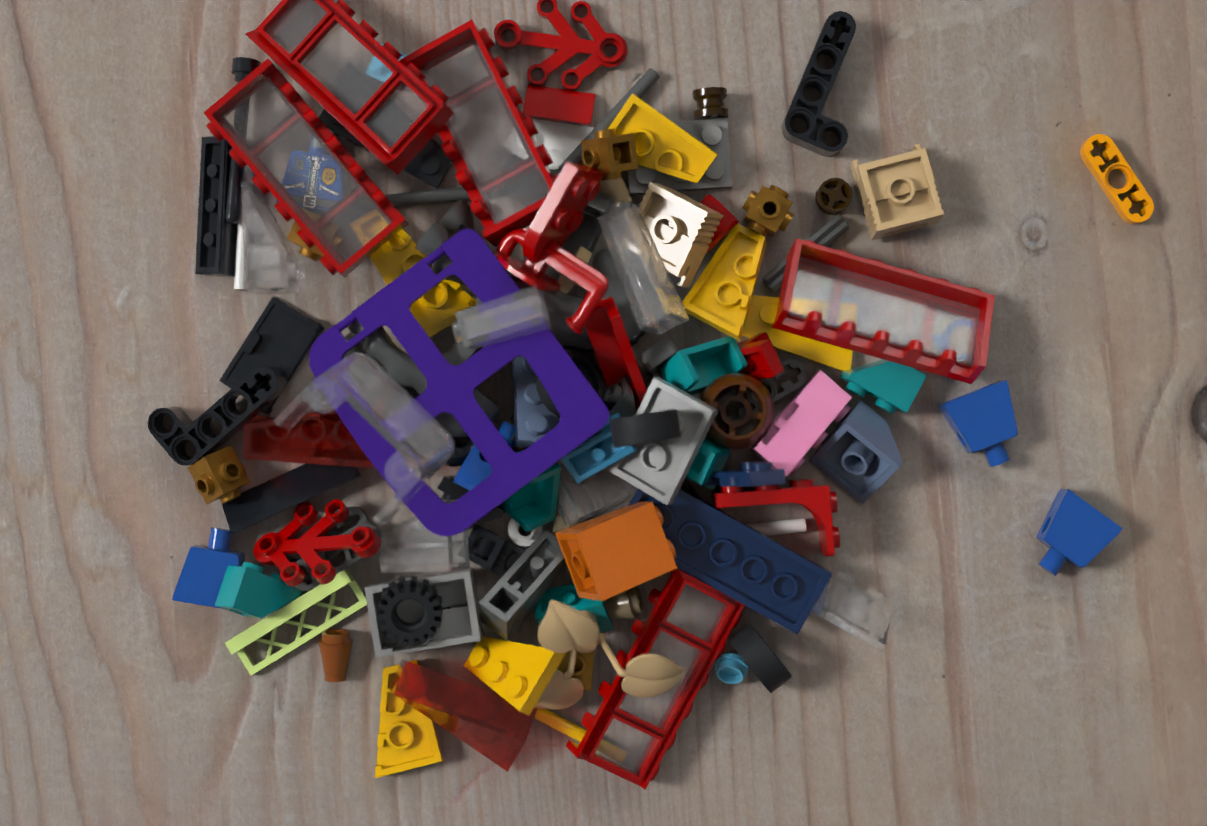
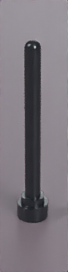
(240, 68)

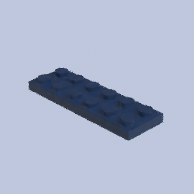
(740, 560)

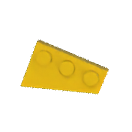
(514, 670)
(405, 735)

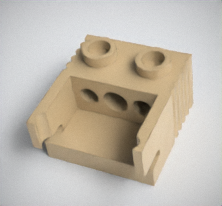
(898, 193)
(679, 229)

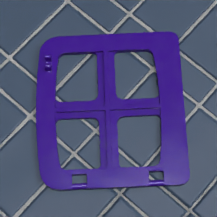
(453, 387)

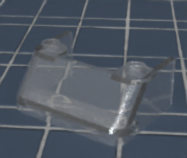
(415, 434)

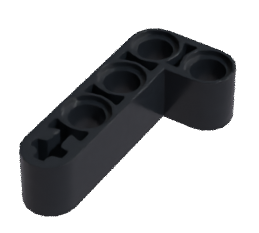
(823, 81)
(224, 410)

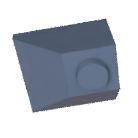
(859, 453)

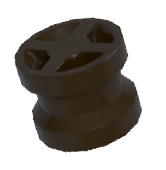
(710, 103)
(837, 191)

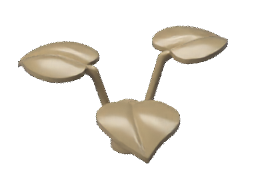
(577, 630)

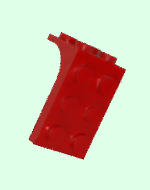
(815, 498)

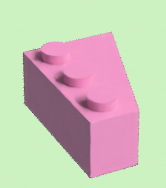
(803, 423)

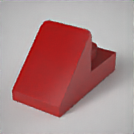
(760, 357)

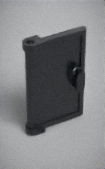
(283, 344)

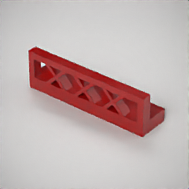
(614, 349)

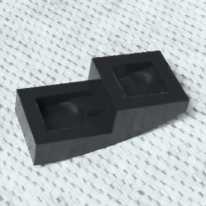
(492, 550)

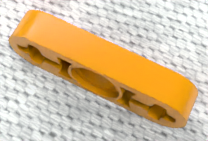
(1121, 206)

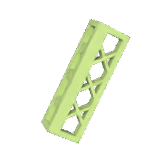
(291, 610)

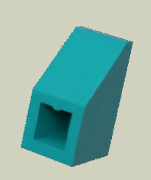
(886, 381)
(252, 593)

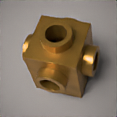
(610, 153)
(761, 222)
(219, 476)

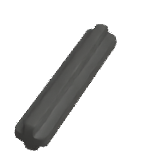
(823, 237)

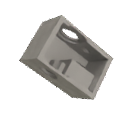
(459, 616)

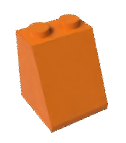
(617, 551)

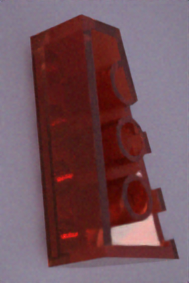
(312, 440)
(466, 711)

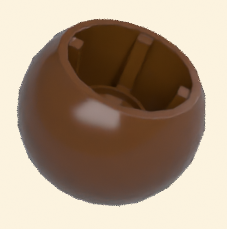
(763, 417)

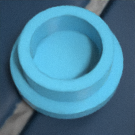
(731, 668)

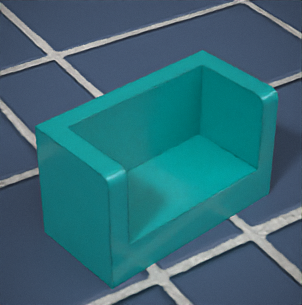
(701, 364)
(536, 501)

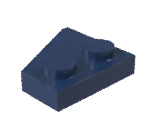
(751, 474)

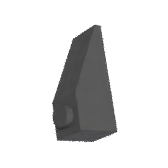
(522, 586)

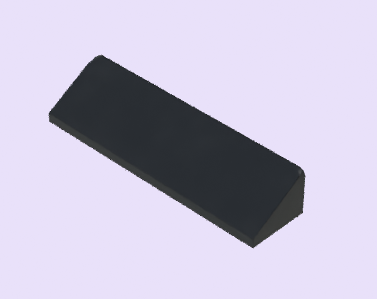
(214, 234)
(285, 493)

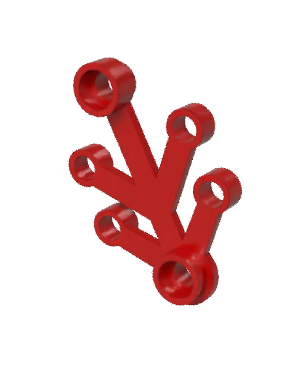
(566, 44)
(274, 547)

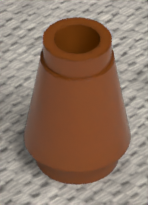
(335, 653)

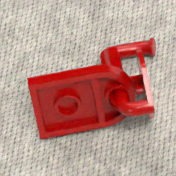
(546, 235)

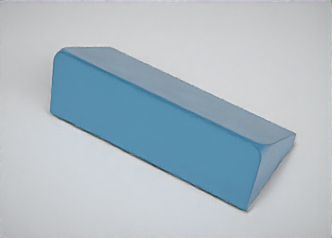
(595, 454)

